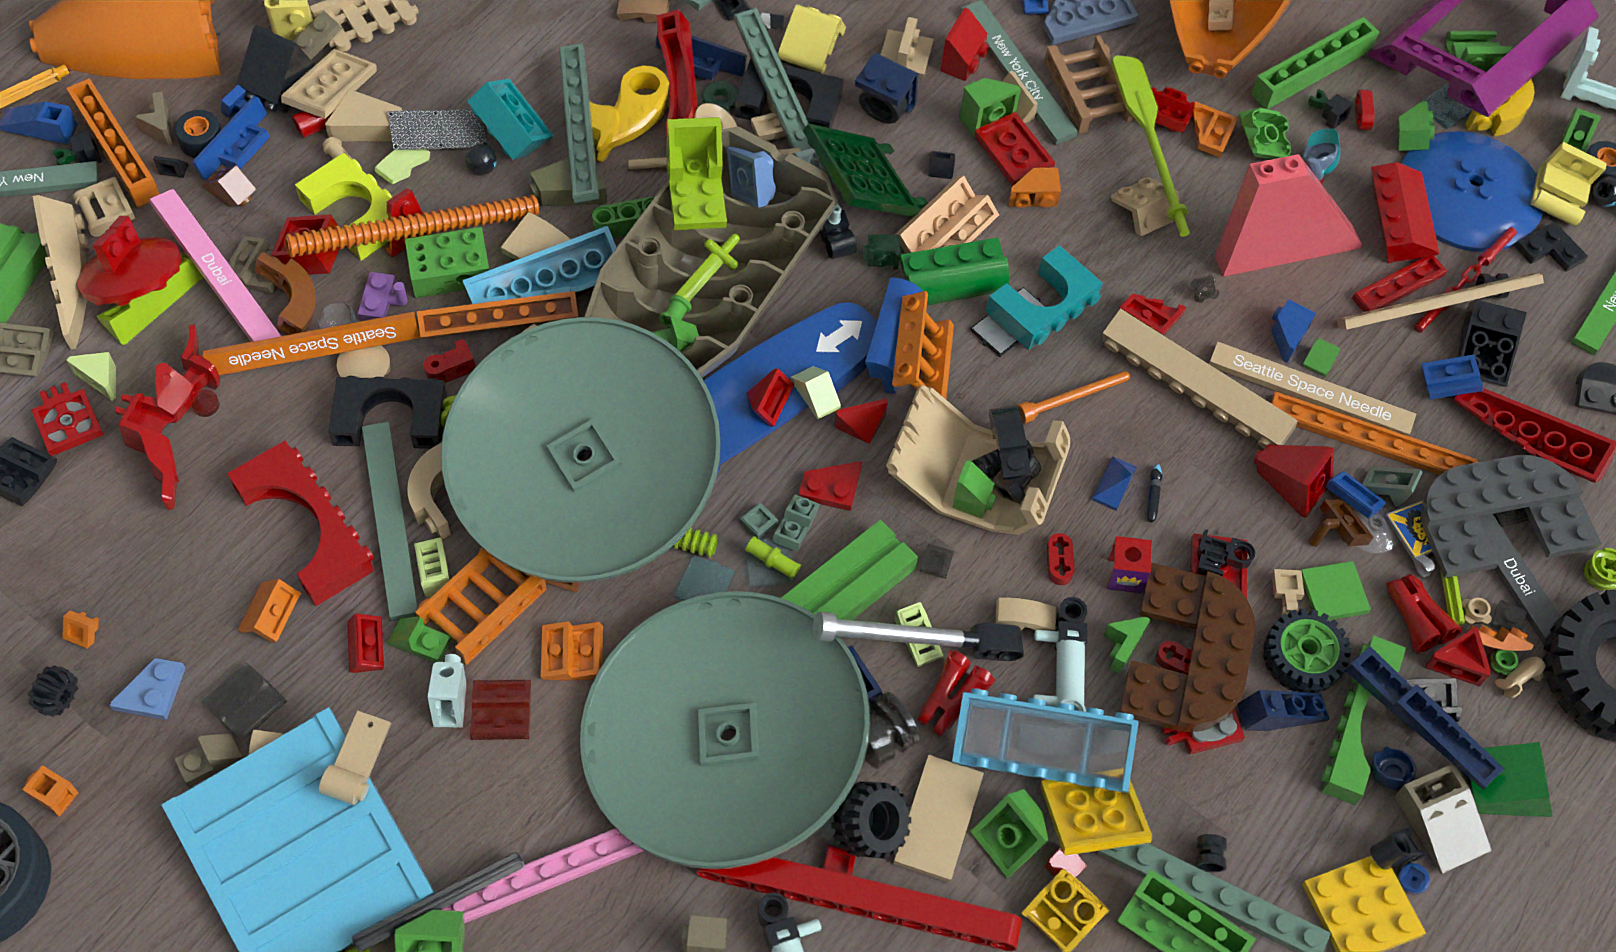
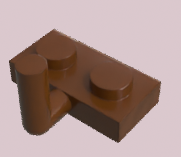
(1345, 521)

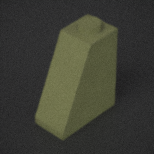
(554, 186)

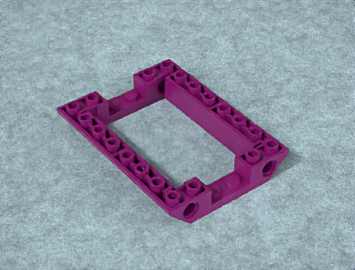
(1468, 84)

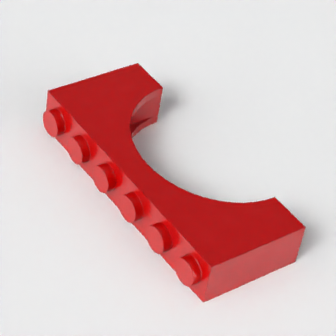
(339, 556)

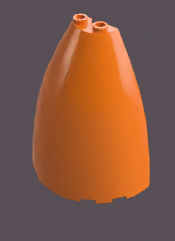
(129, 38)
(1221, 50)

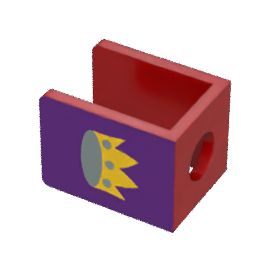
(1131, 564)

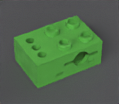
(444, 260)

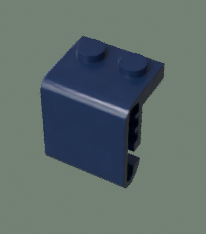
(889, 81)

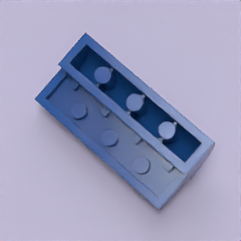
(883, 346)

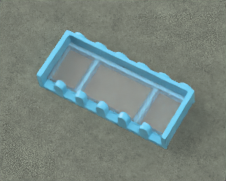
(1046, 740)

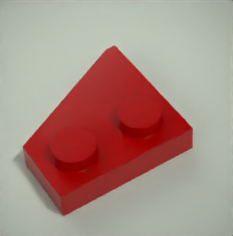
(832, 485)

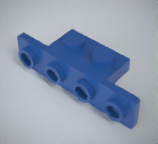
(236, 141)

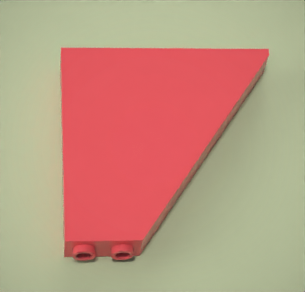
(1282, 219)

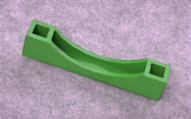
(1348, 768)

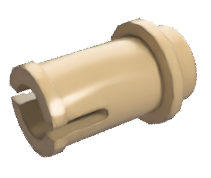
(333, 147)

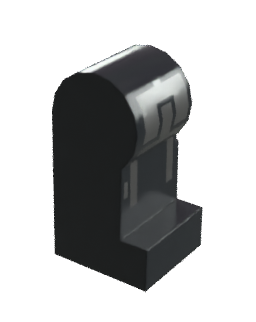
(1013, 488)

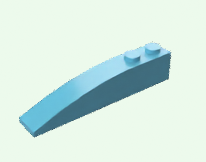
(557, 269)

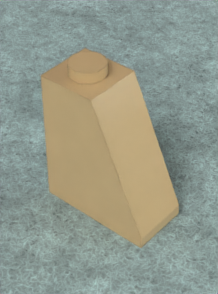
(360, 118)

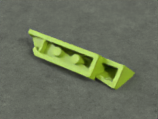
(129, 320)

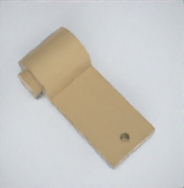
(350, 773)

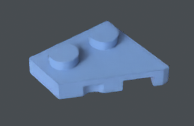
(152, 690)

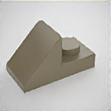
(157, 122)
(211, 757)

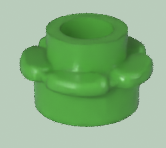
(1508, 657)

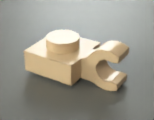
(1288, 587)

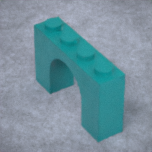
(1034, 323)

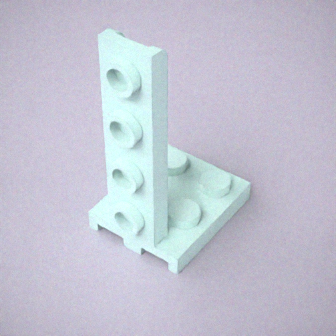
(1576, 80)

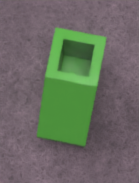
(1416, 128)

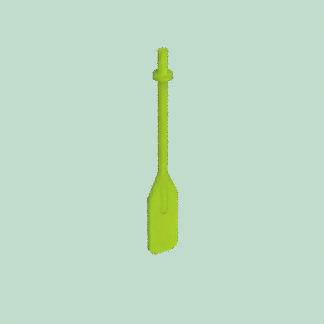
(1143, 107)

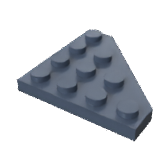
(1086, 17)

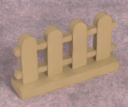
(352, 12)

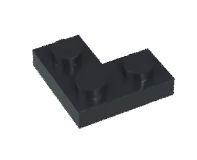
(1552, 241)

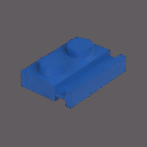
(1451, 377)

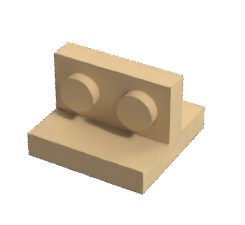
(908, 48)

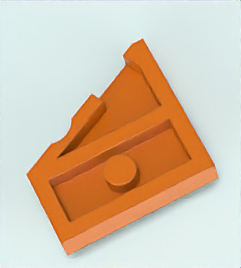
(1212, 129)

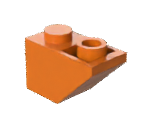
(1036, 189)

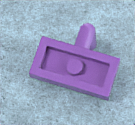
(379, 296)

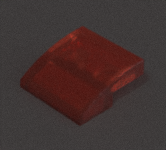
(500, 709)

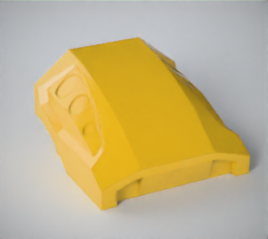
(1065, 911)

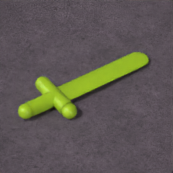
(717, 257)

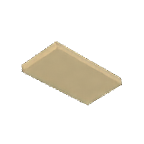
(328, 82)
(939, 818)

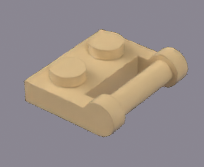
(110, 200)

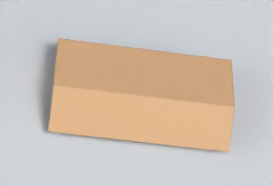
(948, 219)

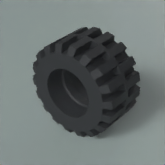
(889, 822)

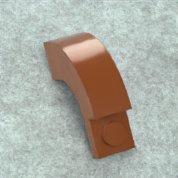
(298, 288)

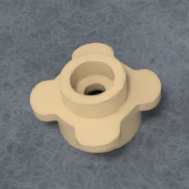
(1481, 606)

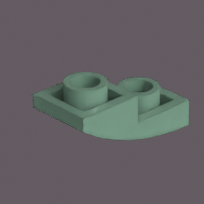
(796, 523)

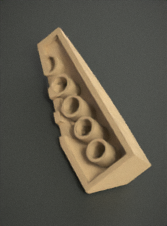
(66, 254)

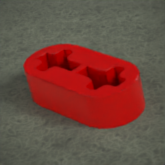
(1364, 110)
(1054, 559)
(1180, 658)

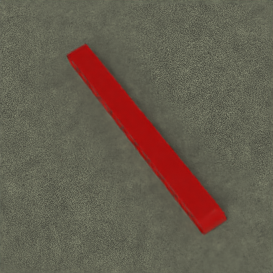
(874, 901)

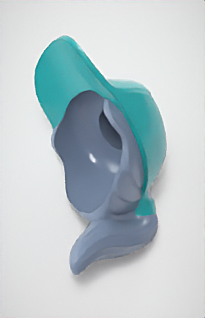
(1322, 152)

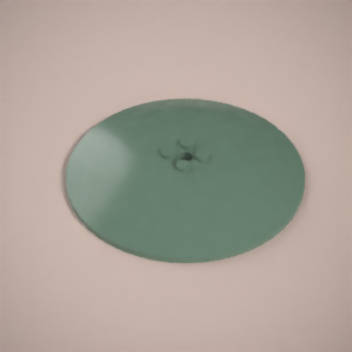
(569, 390)
(710, 668)

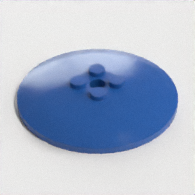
(1469, 214)

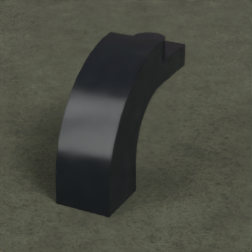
(1011, 441)

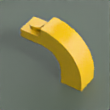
(1507, 116)

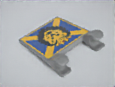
(1409, 529)

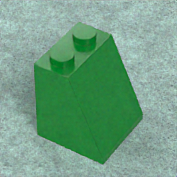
(1521, 785)

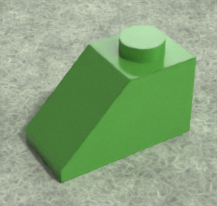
(1580, 129)
(973, 491)

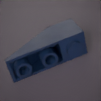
(1281, 709)

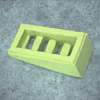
(432, 582)
(909, 613)

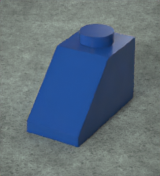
(1290, 327)

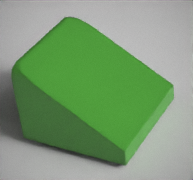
(1321, 357)

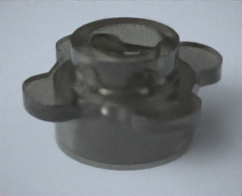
(1205, 281)

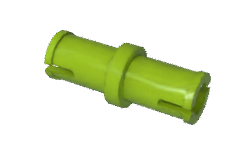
(773, 557)

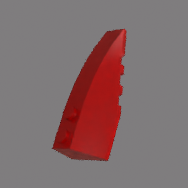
(1542, 434)

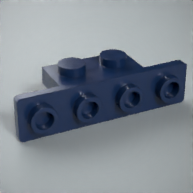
(711, 58)

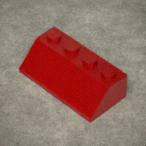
(1403, 212)

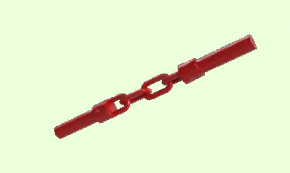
(1484, 259)

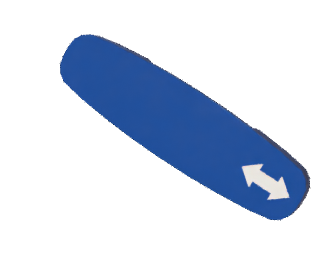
(828, 340)

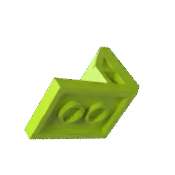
(695, 173)

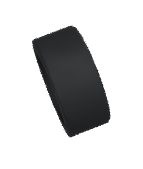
(881, 109)

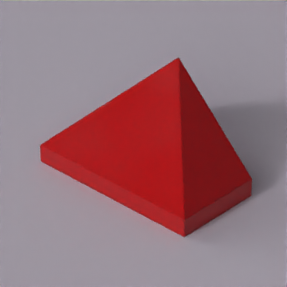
(770, 396)
(862, 420)

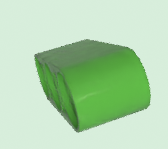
(620, 216)

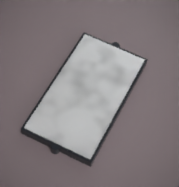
(994, 335)

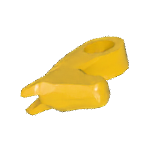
(632, 112)

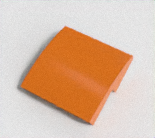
(571, 651)

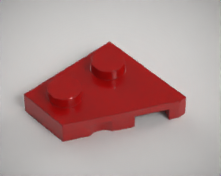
(401, 205)
(1153, 312)

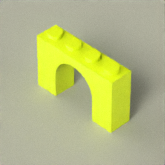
(345, 179)

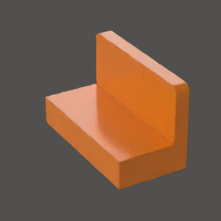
(270, 610)

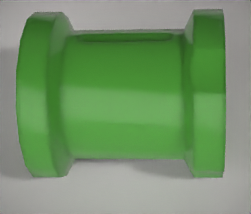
(677, 309)

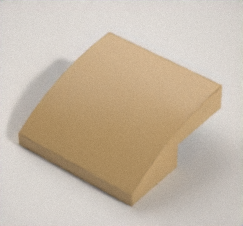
(532, 236)

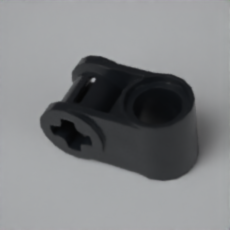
(1396, 850)

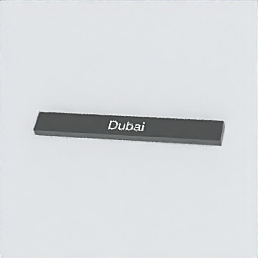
(1520, 580)

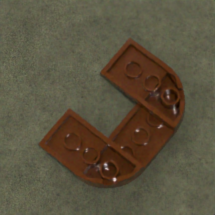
(1218, 653)

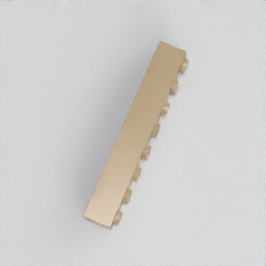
(1198, 380)

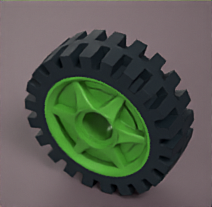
(1302, 670)

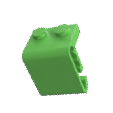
(1476, 48)

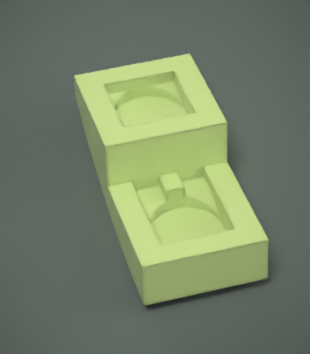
(399, 164)

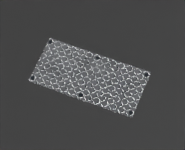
(435, 129)

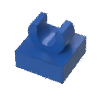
(233, 101)

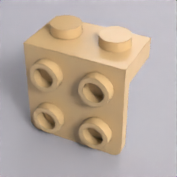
(1147, 203)

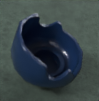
(1392, 768)

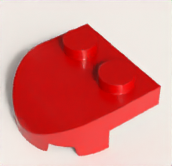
(1173, 109)

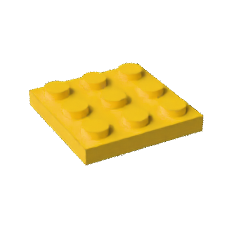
(1094, 817)
(1363, 908)

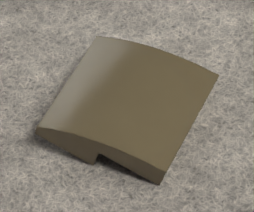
(244, 263)
(23, 349)

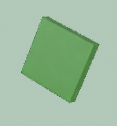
(1335, 590)

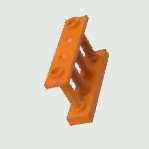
(911, 340)
(488, 625)

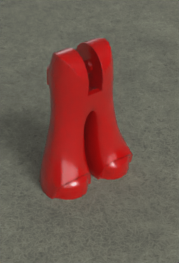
(1422, 615)
(953, 670)

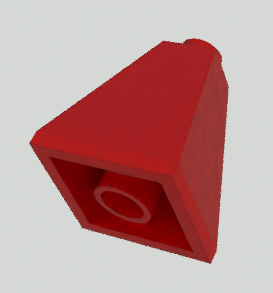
(1297, 473)

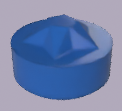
(1414, 878)

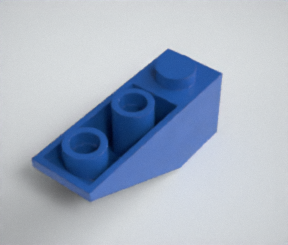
(41, 121)

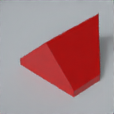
(1462, 659)

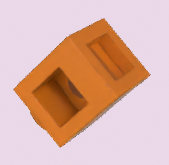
(50, 790)

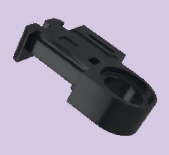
(1214, 555)

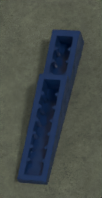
(1424, 717)

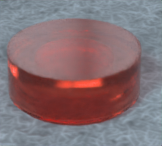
(206, 403)

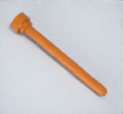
(1030, 410)

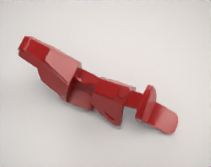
(147, 415)

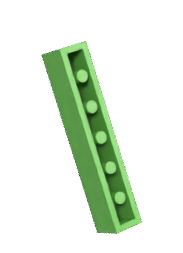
(1314, 63)

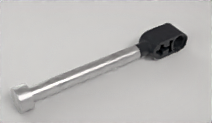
(987, 639)

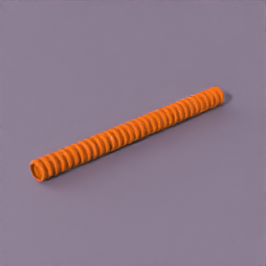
(410, 225)

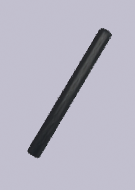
(438, 900)

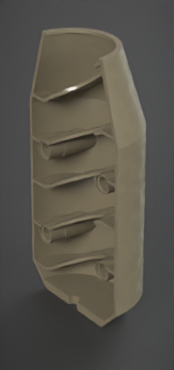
(659, 260)

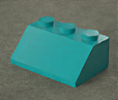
(509, 118)

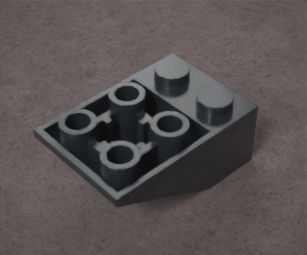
(1493, 337)

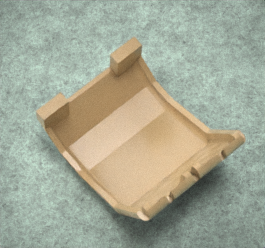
(939, 442)

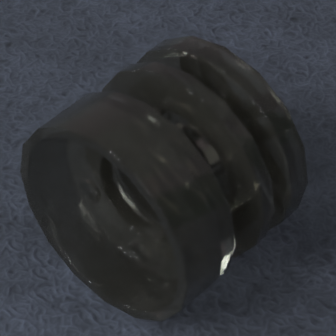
(889, 730)

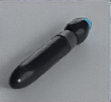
(1154, 493)

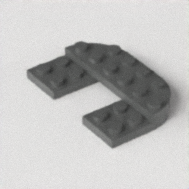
(1498, 486)

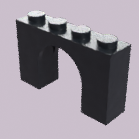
(820, 89)
(357, 396)

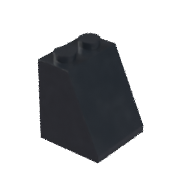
(271, 68)

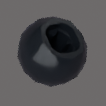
(480, 159)
(1604, 191)

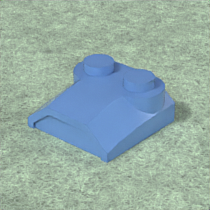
(751, 176)

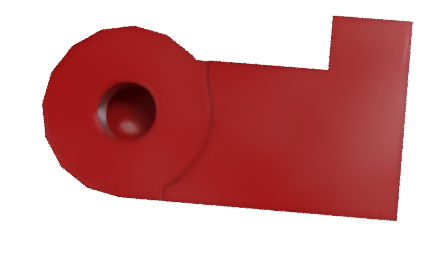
(450, 364)

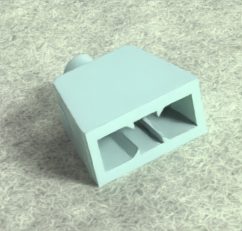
(447, 683)

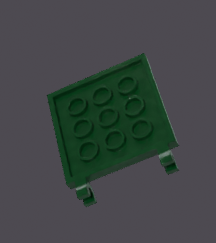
(862, 171)

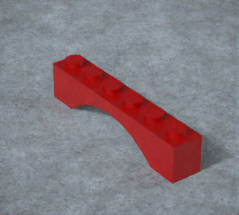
(676, 45)

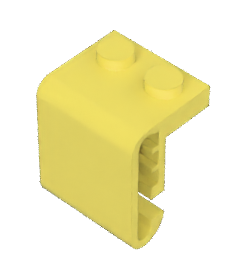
(288, 17)
(810, 38)
(1565, 183)

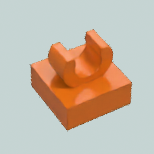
(79, 628)

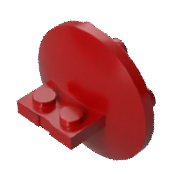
(127, 265)

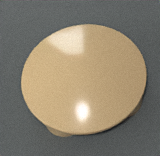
(364, 362)

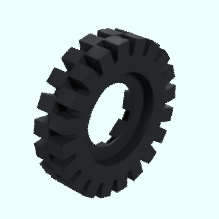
(1573, 661)

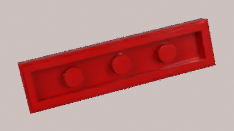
(1399, 284)

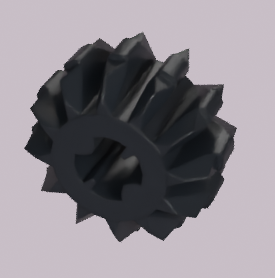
(53, 691)

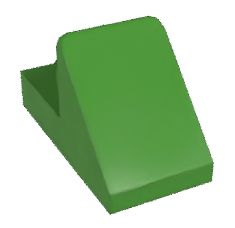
(679, 334)
(1127, 636)
(419, 640)

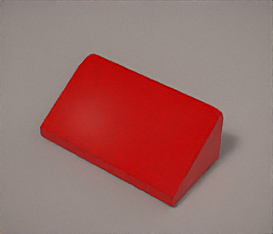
(365, 643)

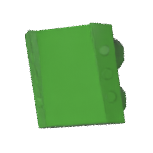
(1266, 133)

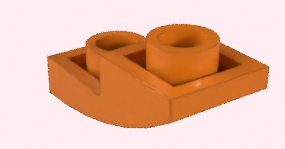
(1507, 640)

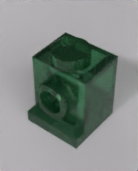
(882, 251)

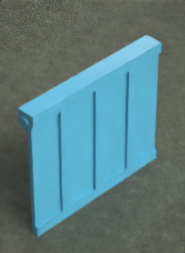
(289, 861)

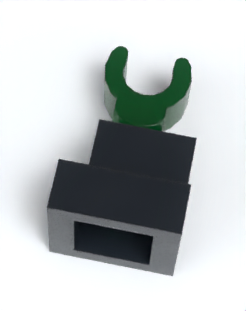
(1335, 110)
(83, 148)

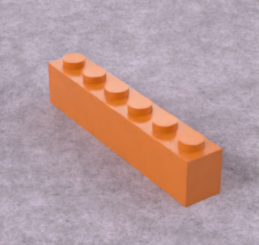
(113, 142)
(497, 314)

